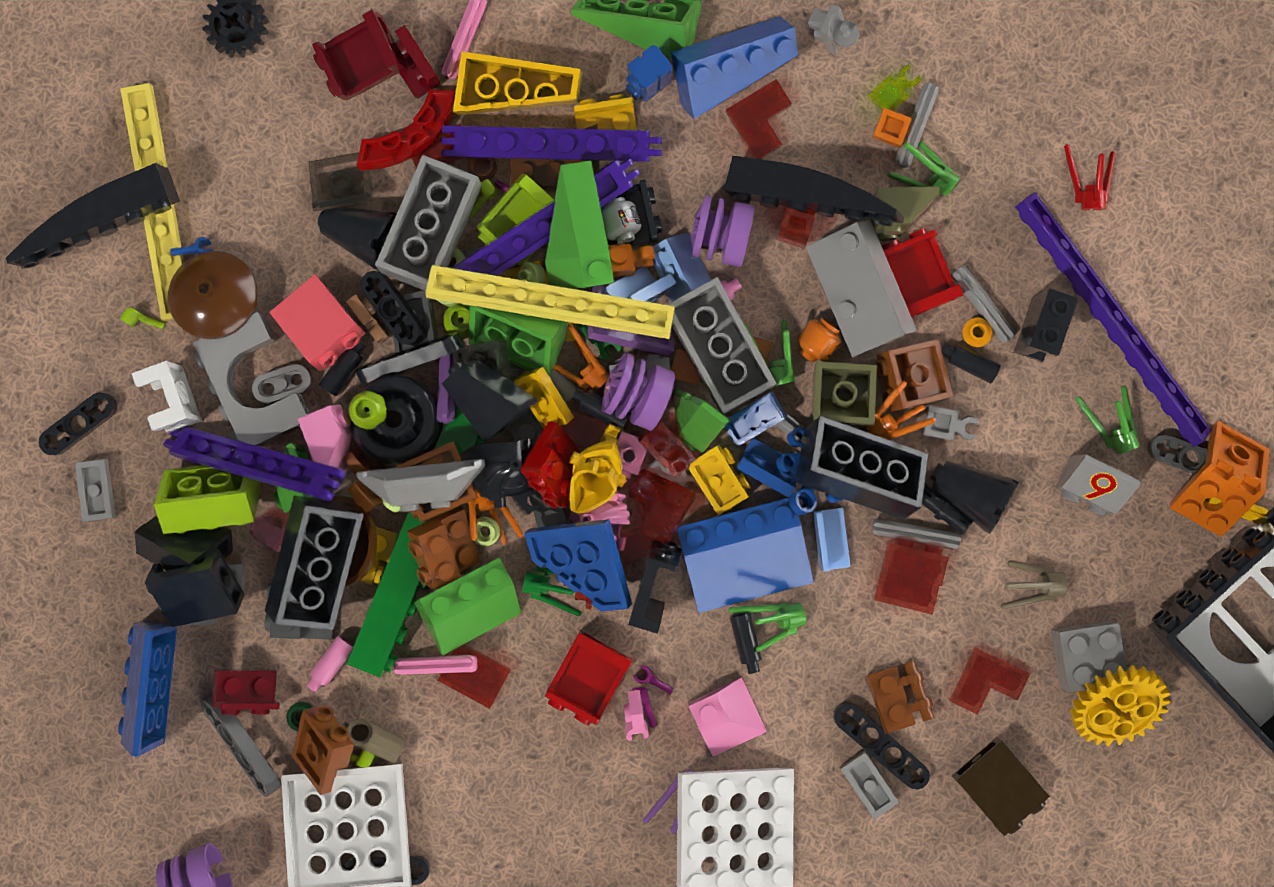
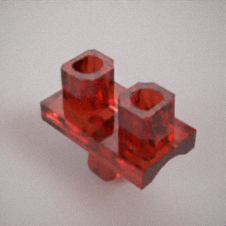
(668, 449)

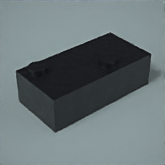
(862, 468)
(313, 563)

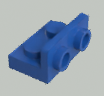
(760, 463)

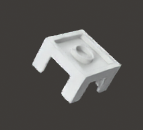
(177, 392)

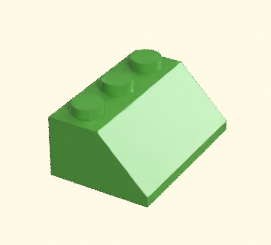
(530, 339)
(469, 606)

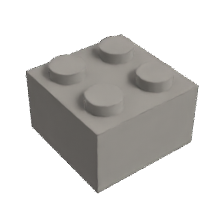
(1087, 652)

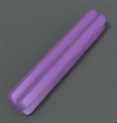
(445, 403)

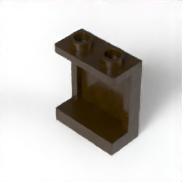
(1001, 787)

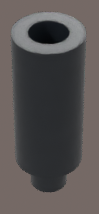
(971, 362)
(342, 369)
(591, 404)
(746, 641)

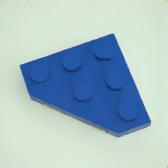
(584, 560)

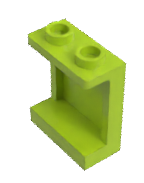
(514, 206)

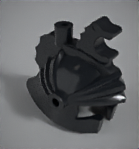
(502, 473)

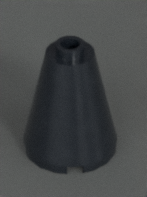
(357, 230)
(974, 492)

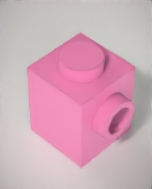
(631, 454)

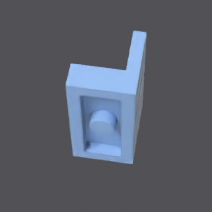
(675, 258)
(641, 286)
(831, 539)

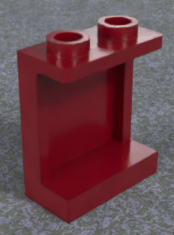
(359, 57)

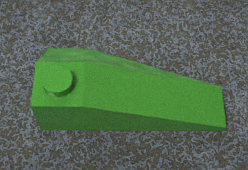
(645, 24)
(577, 238)
(696, 421)

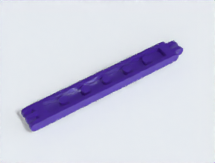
(550, 143)
(535, 229)
(255, 462)

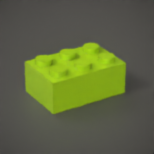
(204, 499)

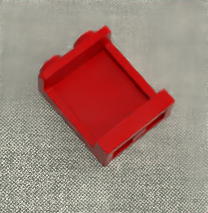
(921, 272)
(587, 678)

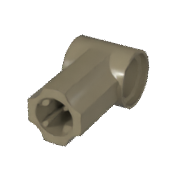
(379, 741)

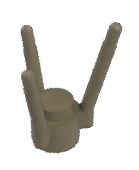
(1049, 584)

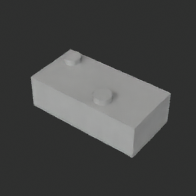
(428, 222)
(861, 288)
(720, 346)

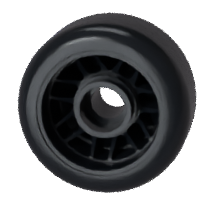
(419, 423)

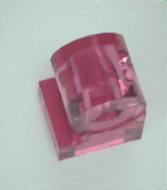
(268, 531)

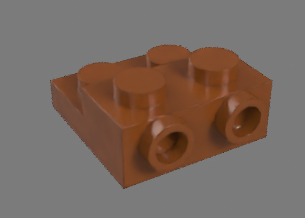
(920, 368)
(443, 454)
(443, 548)
(321, 747)

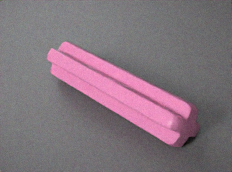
(463, 37)
(435, 664)

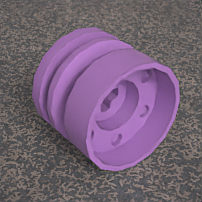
(722, 231)
(642, 393)
(193, 869)

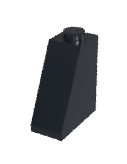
(486, 397)
(180, 549)

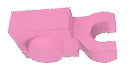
(634, 716)

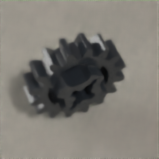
(228, 35)

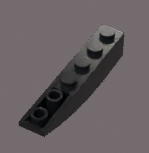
(803, 189)
(99, 213)

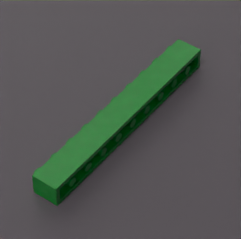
(400, 582)

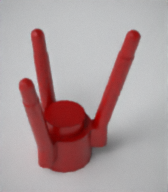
(1095, 195)

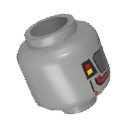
(620, 220)

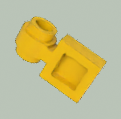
(385, 544)

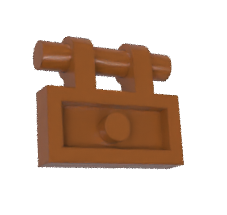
(891, 699)

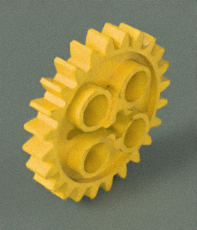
(1130, 690)

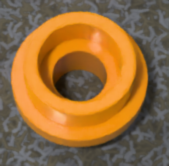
(967, 332)

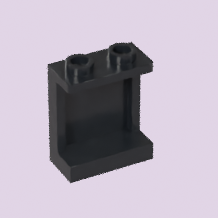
(642, 198)
(1045, 324)
(196, 590)
(647, 611)

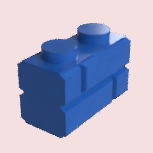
(648, 74)

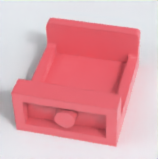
(317, 323)

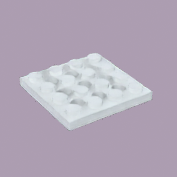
(390, 812)
(693, 819)

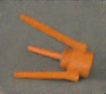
(593, 373)
(886, 425)
(484, 505)

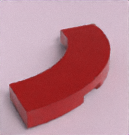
(421, 133)

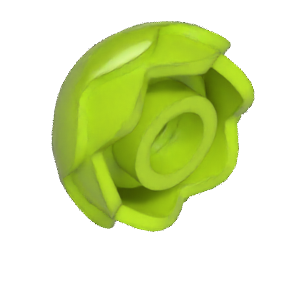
(451, 320)
(377, 410)

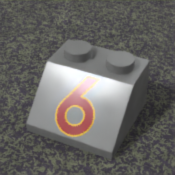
(1096, 484)

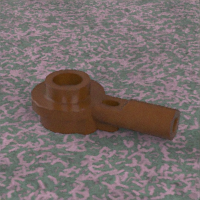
(482, 167)

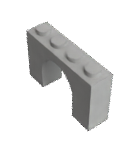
(220, 360)

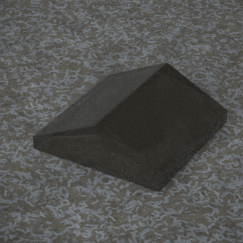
(339, 186)

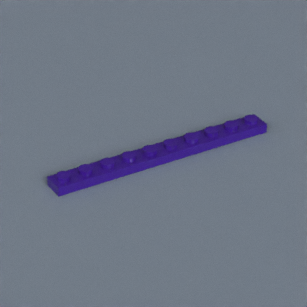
(1114, 319)

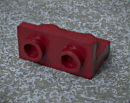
(419, 73)
(244, 690)

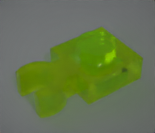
(892, 93)

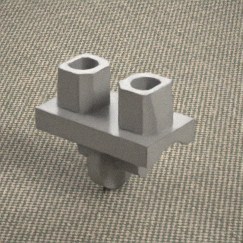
(833, 29)

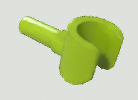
(488, 192)
(132, 316)
(364, 760)

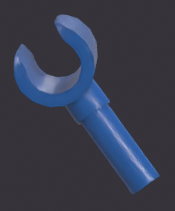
(192, 249)

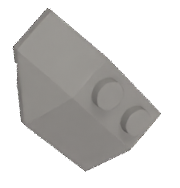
(422, 484)

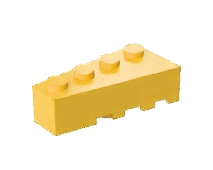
(512, 84)

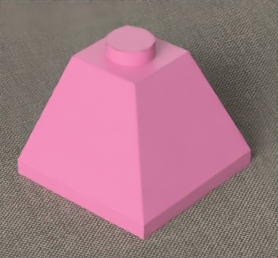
(328, 435)
(726, 717)

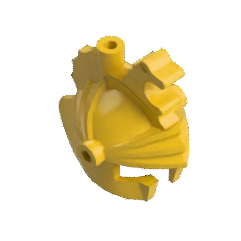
(596, 473)

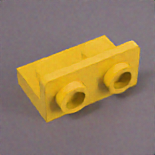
(609, 115)
(550, 403)
(719, 479)

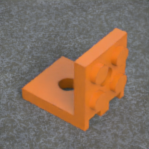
(1232, 473)

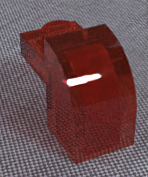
(795, 227)

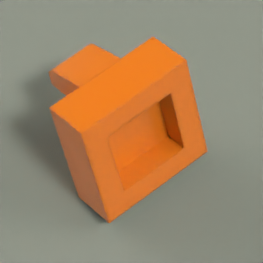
(891, 127)

